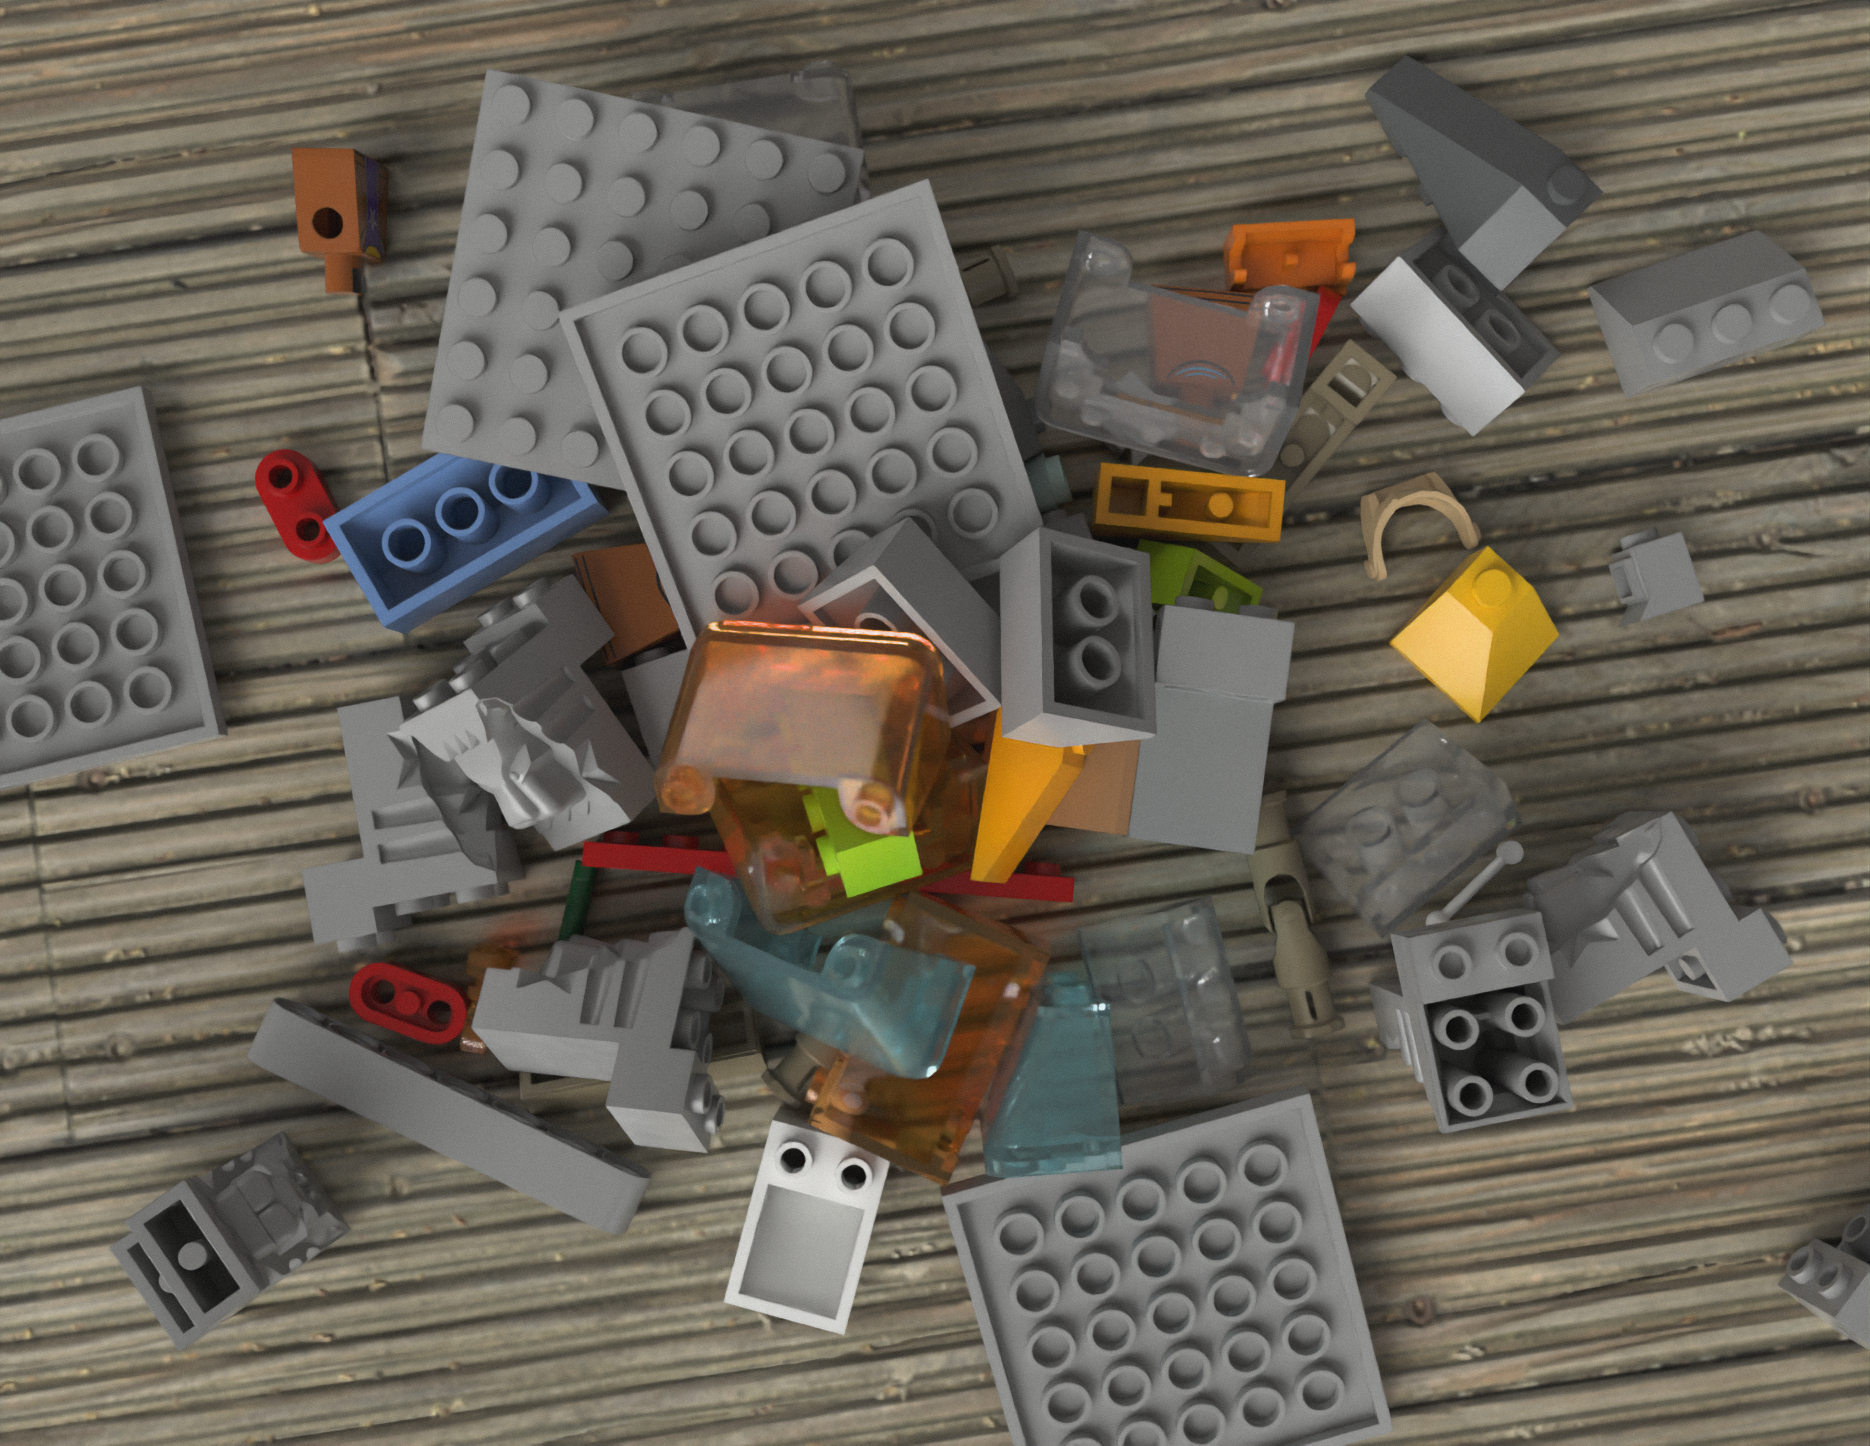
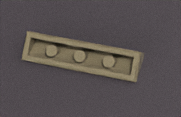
(735, 1052)

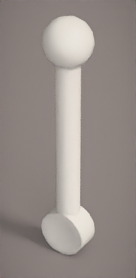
(1507, 853)

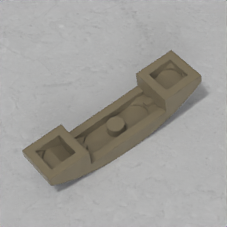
(1324, 419)

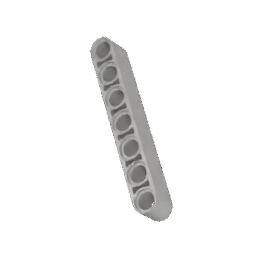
(449, 1115)

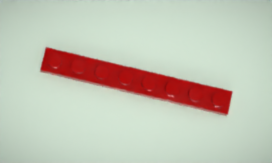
(682, 856)

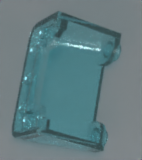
(868, 1000)
(1054, 1087)

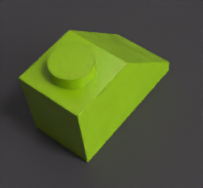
(1191, 573)

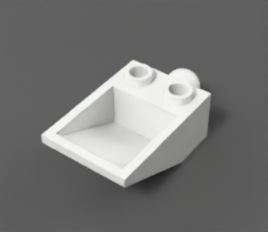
(807, 1226)

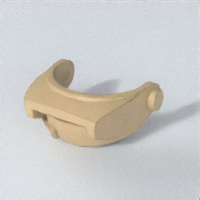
(1422, 490)

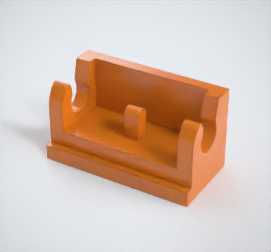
(1290, 255)

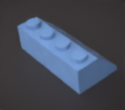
(454, 532)

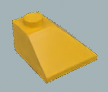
(1477, 633)

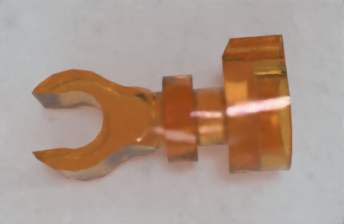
(479, 959)

